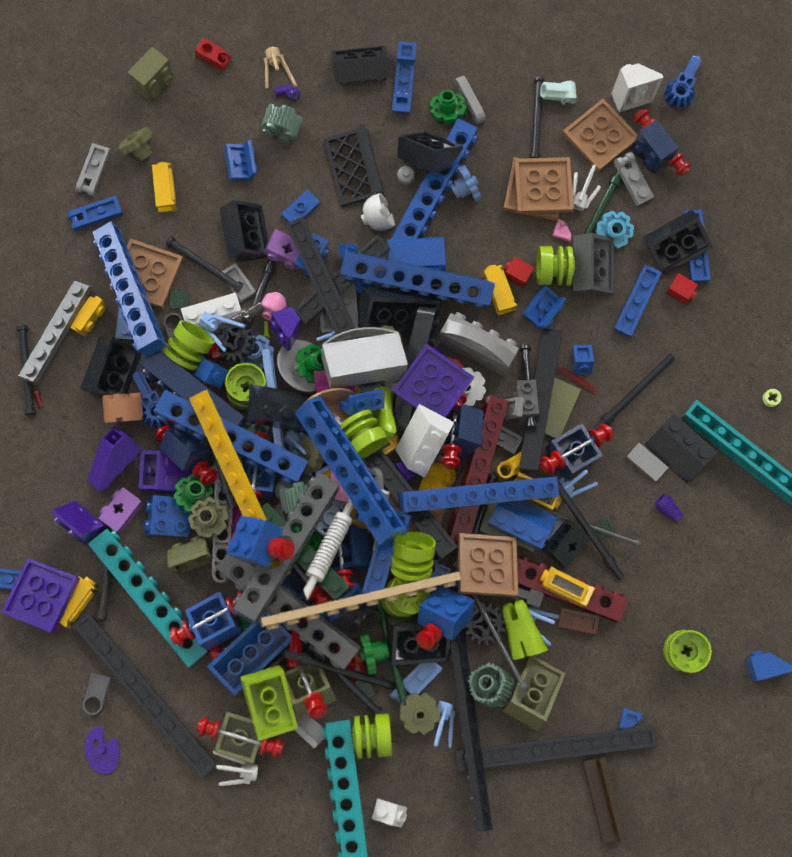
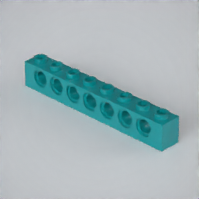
(740, 450)
(100, 546)
(340, 815)

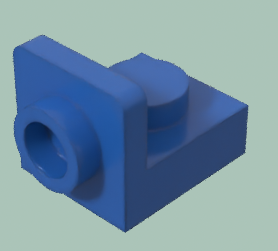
(583, 359)

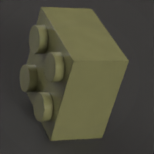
(151, 74)

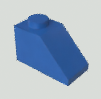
(212, 373)
(766, 665)

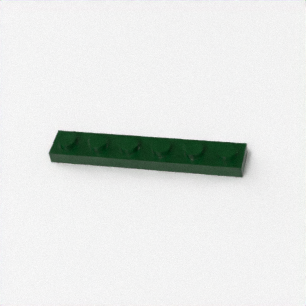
(332, 582)

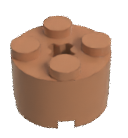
(122, 407)

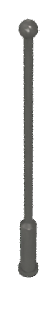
(637, 542)
(523, 686)

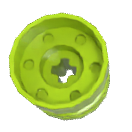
(556, 265)
(188, 345)
(237, 380)
(362, 434)
(413, 556)
(403, 606)
(697, 656)
(372, 736)

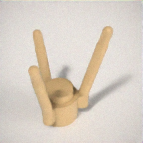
(274, 58)

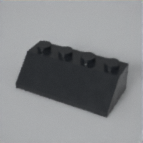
(393, 308)
(275, 407)

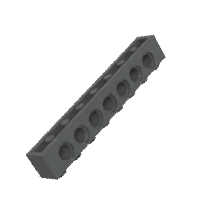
(328, 489)
(348, 647)

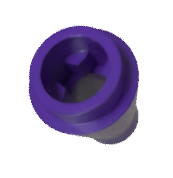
(668, 507)

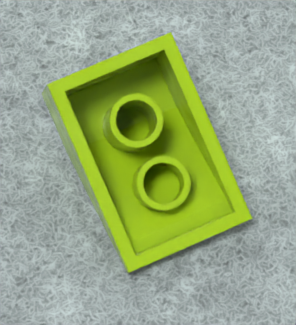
(269, 702)

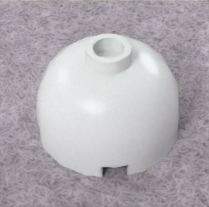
(377, 214)

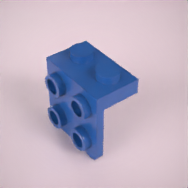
(165, 518)

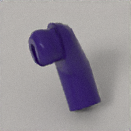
(287, 90)

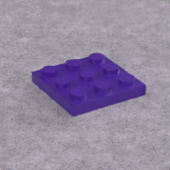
(433, 382)
(40, 595)

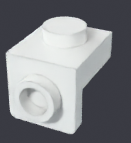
(389, 813)

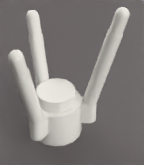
(580, 199)
(247, 771)

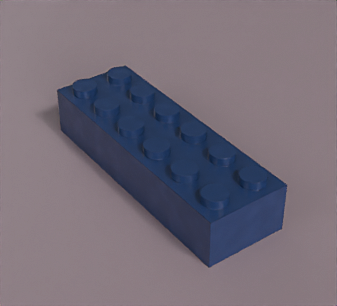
(181, 383)

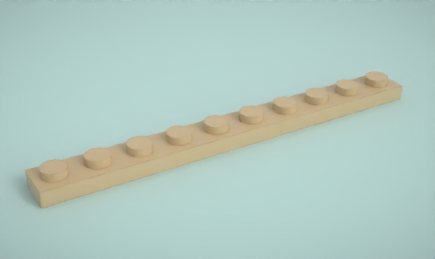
(352, 603)

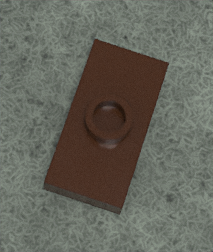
(578, 621)

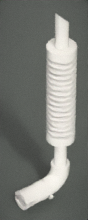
(329, 546)

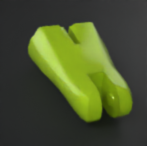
(385, 416)
(522, 632)

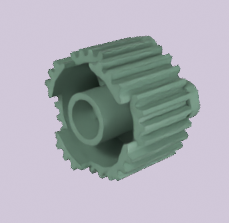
(281, 123)
(290, 496)
(500, 687)

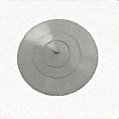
(287, 363)

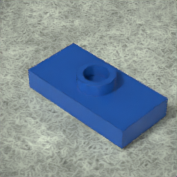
(301, 207)

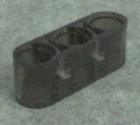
(355, 622)

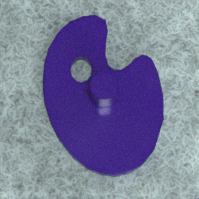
(104, 756)

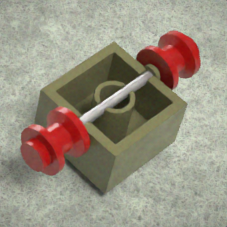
(309, 690)
(238, 738)

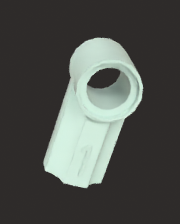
(562, 91)

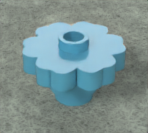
(621, 222)

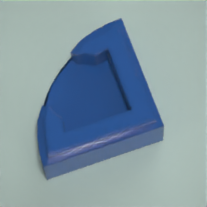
(629, 719)

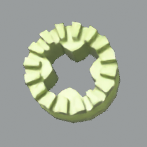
(772, 392)

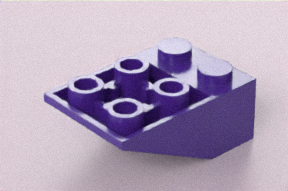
(112, 457)
(159, 473)
(78, 522)

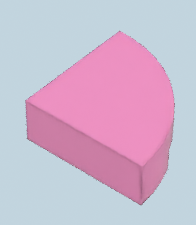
(562, 231)

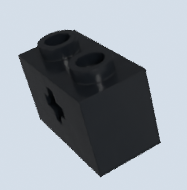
(566, 543)

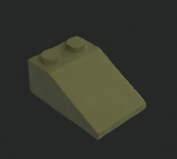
(189, 555)
(535, 703)

